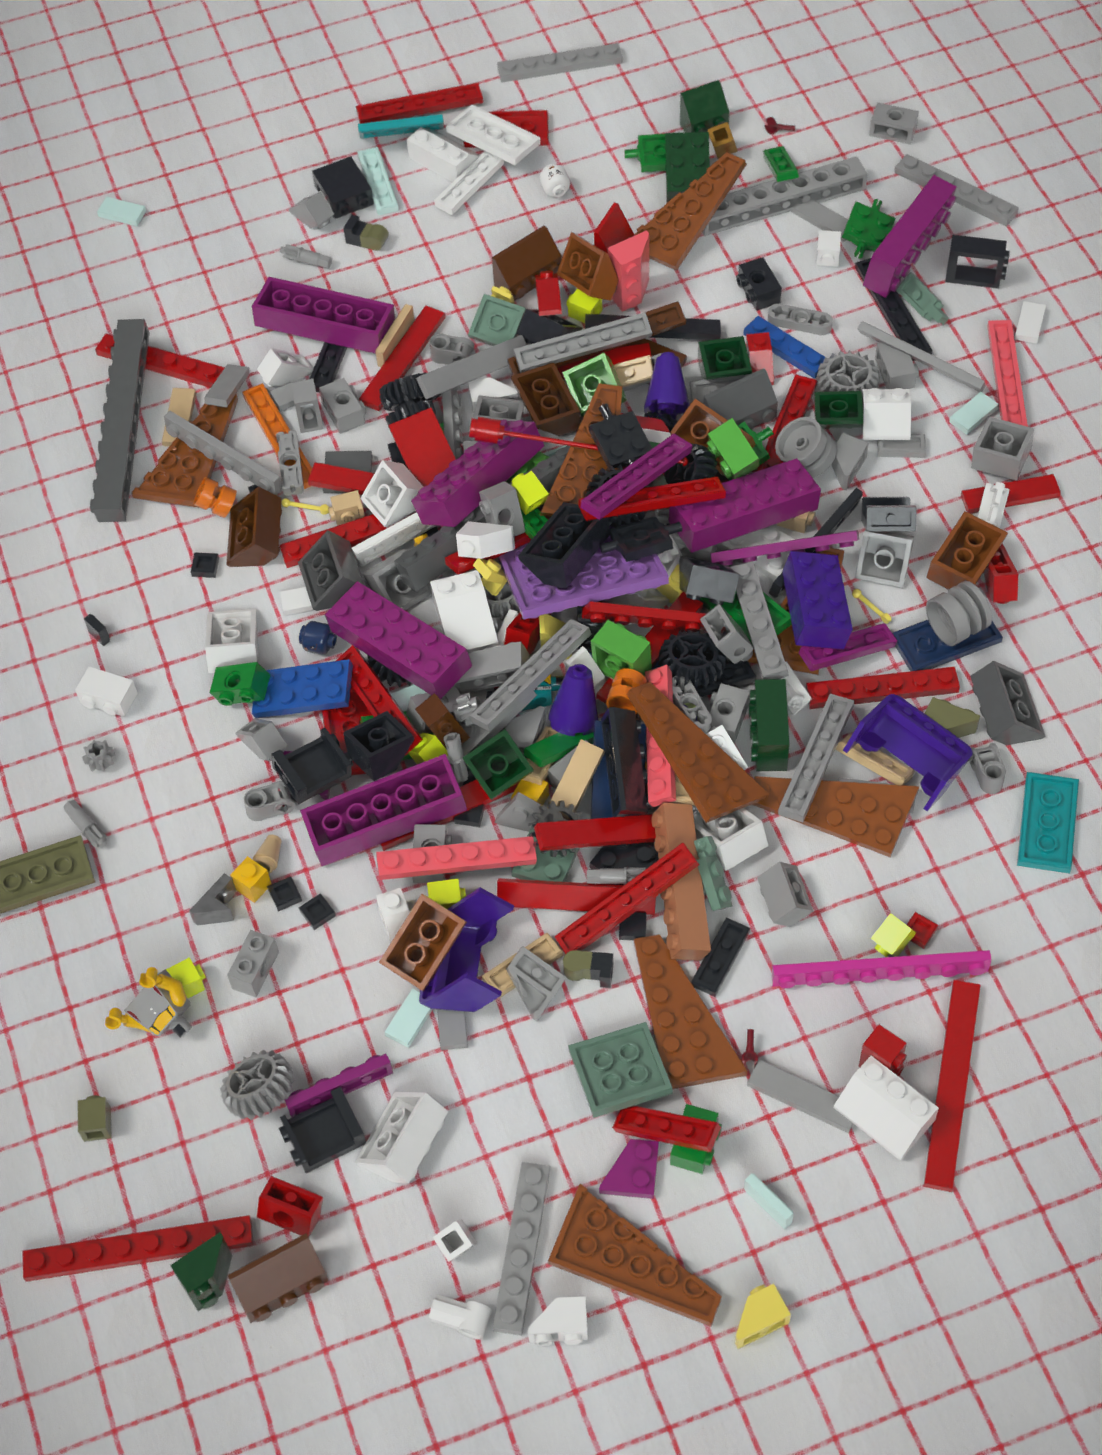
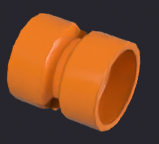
(214, 497)
(624, 681)

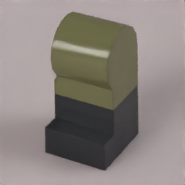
(364, 234)
(589, 966)

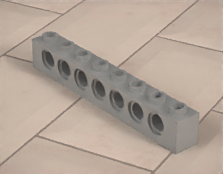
(779, 197)

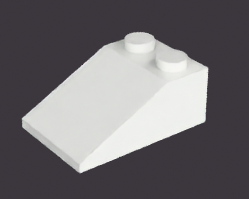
(464, 610)
(231, 638)
(735, 835)

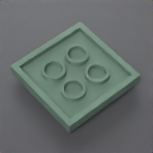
(620, 1069)

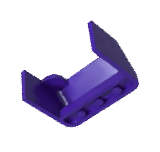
(915, 741)
(456, 980)

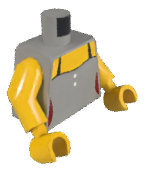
(155, 1007)

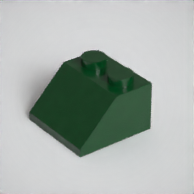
(703, 107)
(723, 358)
(838, 409)
(498, 764)
(204, 1271)

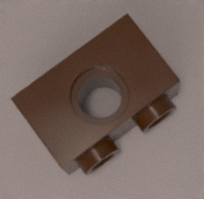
(440, 719)

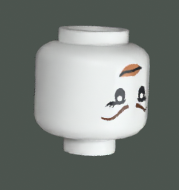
(554, 180)

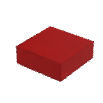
(924, 929)

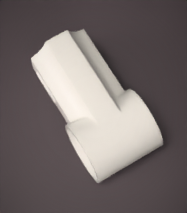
(467, 1317)

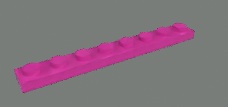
(881, 968)

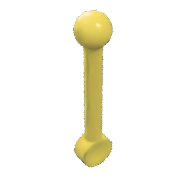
(323, 508)
(856, 593)

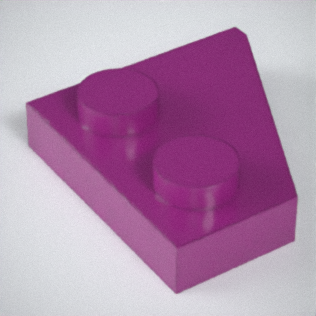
(633, 1171)

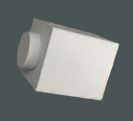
(828, 248)
(455, 1240)

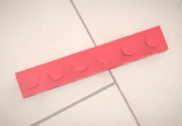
(1006, 372)
(659, 772)
(456, 858)

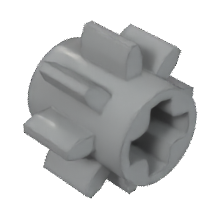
(465, 707)
(98, 755)

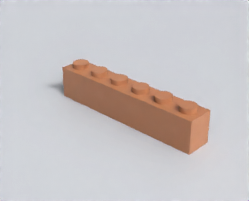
(683, 900)

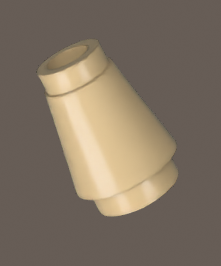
(268, 853)

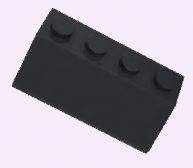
(564, 545)
(624, 762)

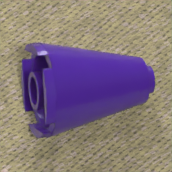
(667, 387)
(575, 703)

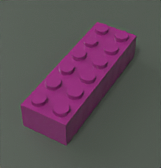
(910, 236)
(322, 314)
(483, 465)
(749, 505)
(398, 640)
(383, 810)

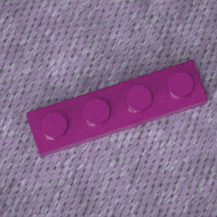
(858, 645)
(348, 1079)

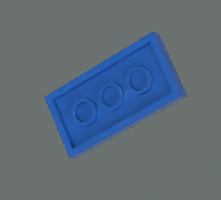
(306, 689)

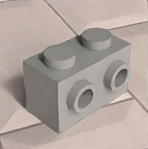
(784, 894)

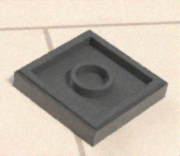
(348, 459)

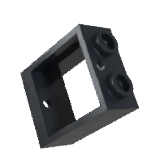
(977, 248)

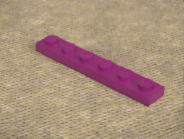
(636, 476)
(774, 550)

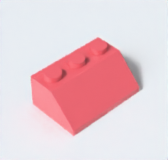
(631, 266)

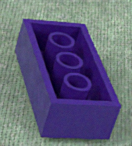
(817, 600)

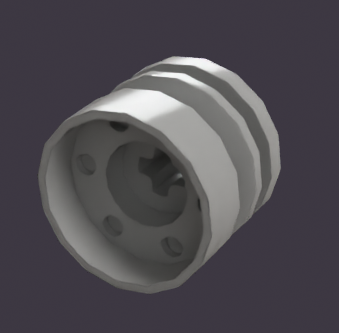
(958, 613)

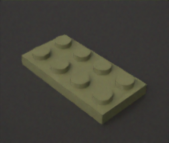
(44, 873)

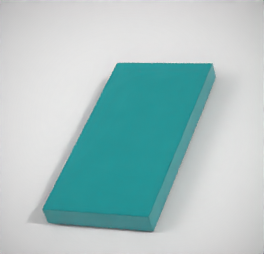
(400, 126)
(1048, 822)

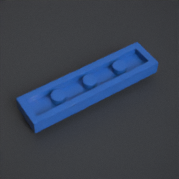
(788, 347)

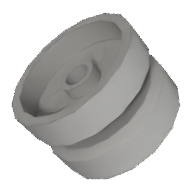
(808, 443)

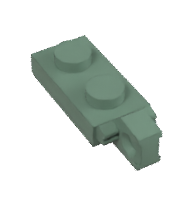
(922, 299)
(712, 874)

